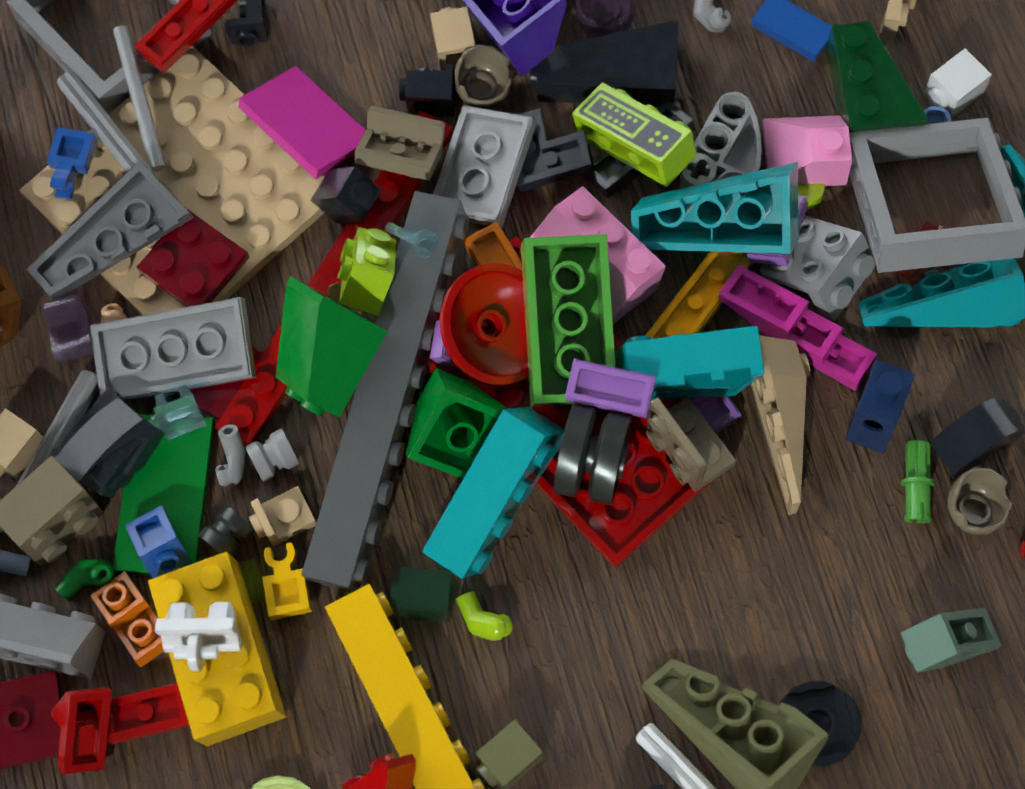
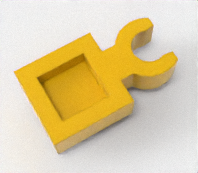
(285, 590)

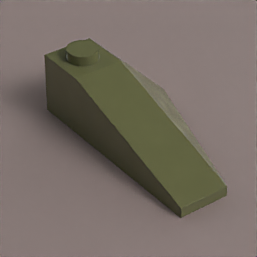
(737, 731)

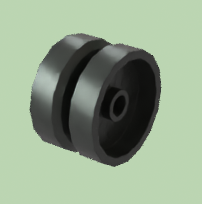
(598, 455)

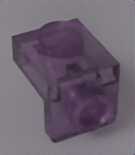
(68, 328)

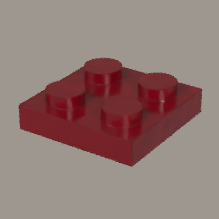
(193, 262)

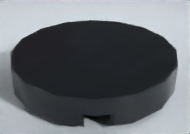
(833, 713)

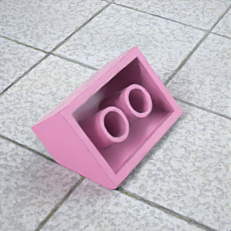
(632, 266)

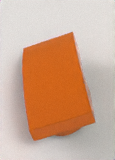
(130, 618)

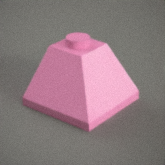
(815, 142)

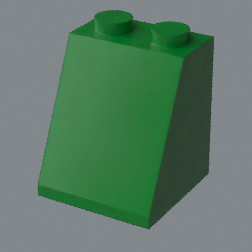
(323, 348)

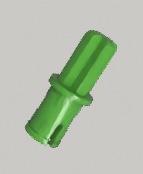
(917, 482)

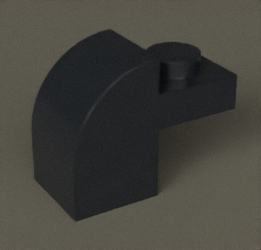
(977, 435)

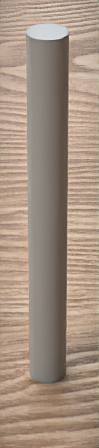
(139, 98)

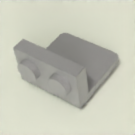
(826, 264)

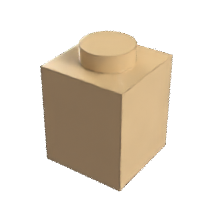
(451, 34)
(17, 444)

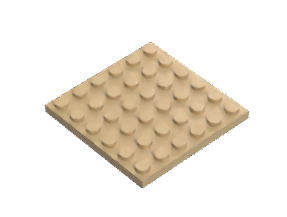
(214, 166)

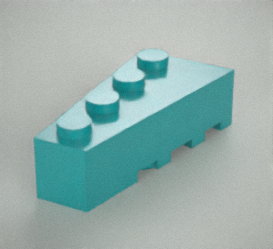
(726, 215)
(494, 490)

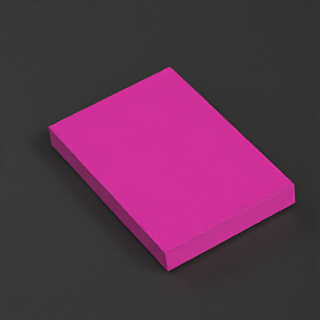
(303, 121)

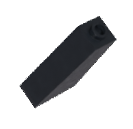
(631, 60)

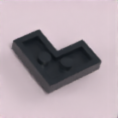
(553, 159)

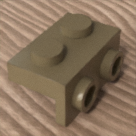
(400, 143)

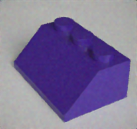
(520, 28)

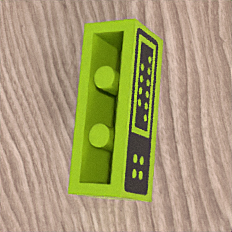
(635, 133)

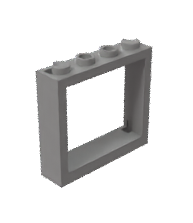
(108, 92)
(939, 246)

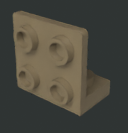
(689, 442)

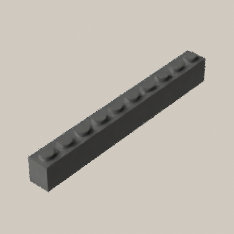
(384, 399)

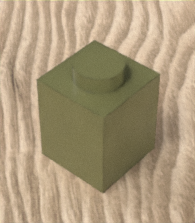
(508, 756)

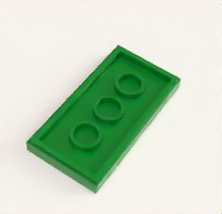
(176, 480)

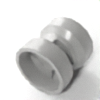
(272, 455)

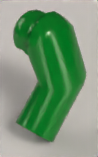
(85, 573)

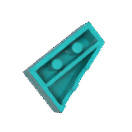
(696, 363)

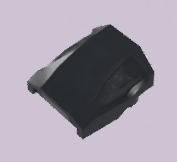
(108, 445)

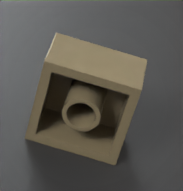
(47, 512)

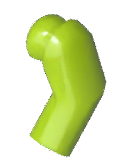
(483, 623)

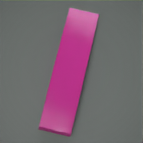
(787, 317)

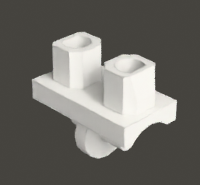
(199, 637)

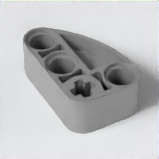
(738, 138)

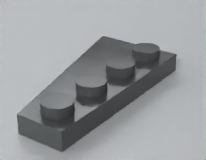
(114, 228)

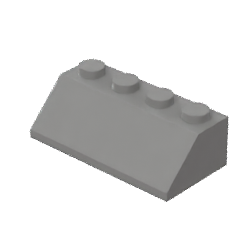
(48, 639)

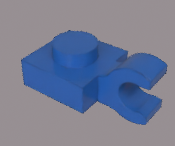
(68, 155)

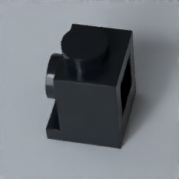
(428, 91)

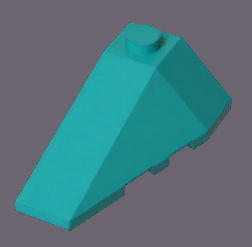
(963, 296)

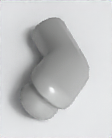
(710, 16)
(235, 456)

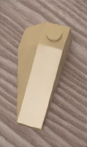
(781, 408)

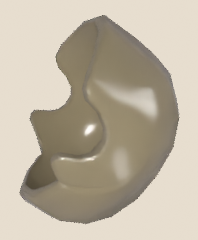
(482, 76)
(979, 501)

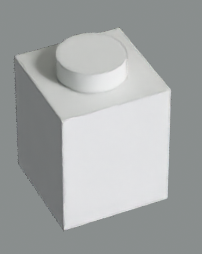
(957, 83)

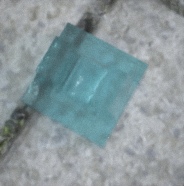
(179, 415)

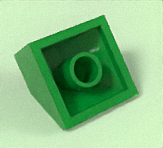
(451, 423)

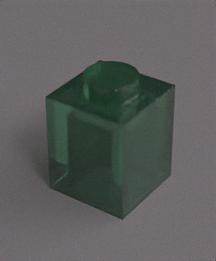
(423, 594)

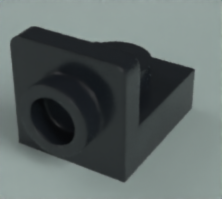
(251, 26)

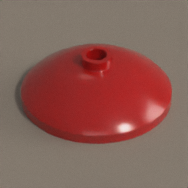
(490, 295)

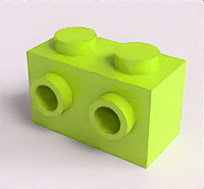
(367, 269)

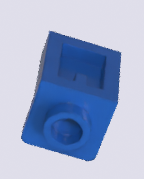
(157, 542)

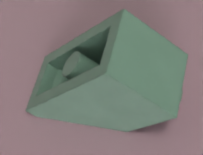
(950, 639)

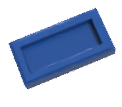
(792, 27)

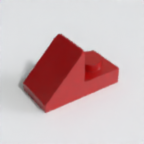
(84, 729)

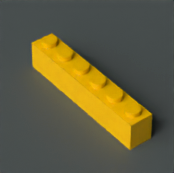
(399, 690)

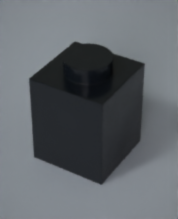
(346, 195)

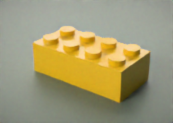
(239, 686)

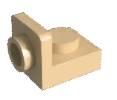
(282, 516)

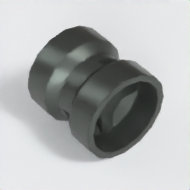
(217, 537)

